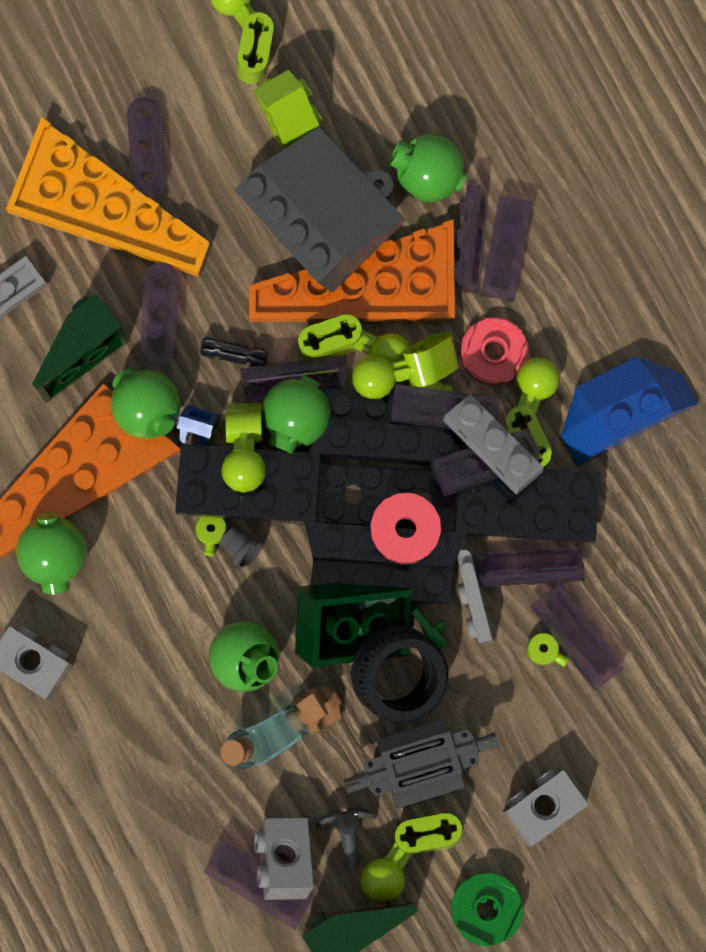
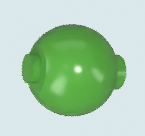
(428, 167)
(144, 403)
(295, 413)
(51, 552)
(244, 656)

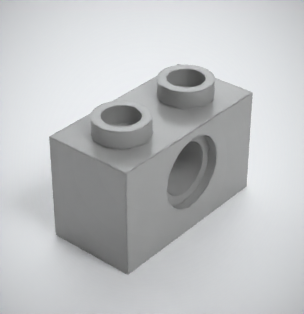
(49, 674)
(566, 803)
(289, 838)

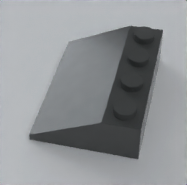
(320, 207)

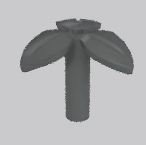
(346, 825)

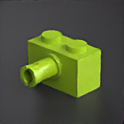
(287, 108)

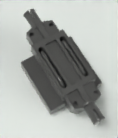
(421, 763)

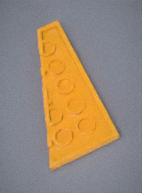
(88, 199)

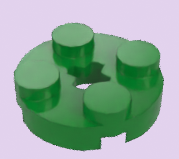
(467, 916)

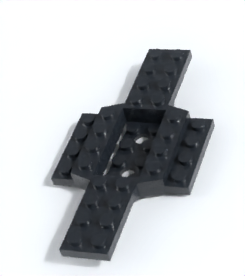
(309, 492)

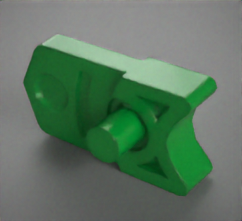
(432, 631)

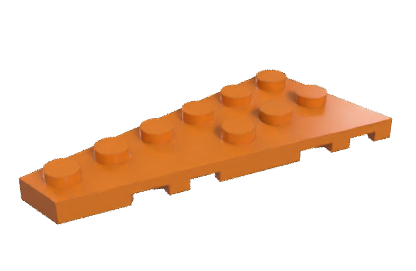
(397, 283)
(78, 468)

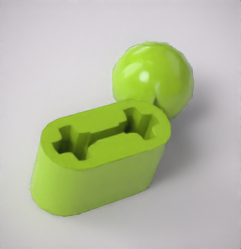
(249, 21)
(334, 344)
(422, 364)
(537, 381)
(243, 467)
(384, 878)

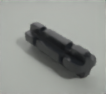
(233, 352)

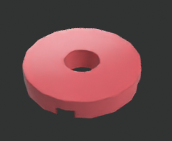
(493, 331)
(408, 507)

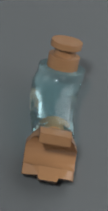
(278, 733)

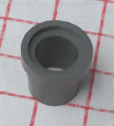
(241, 546)

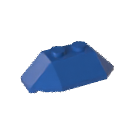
(623, 406)

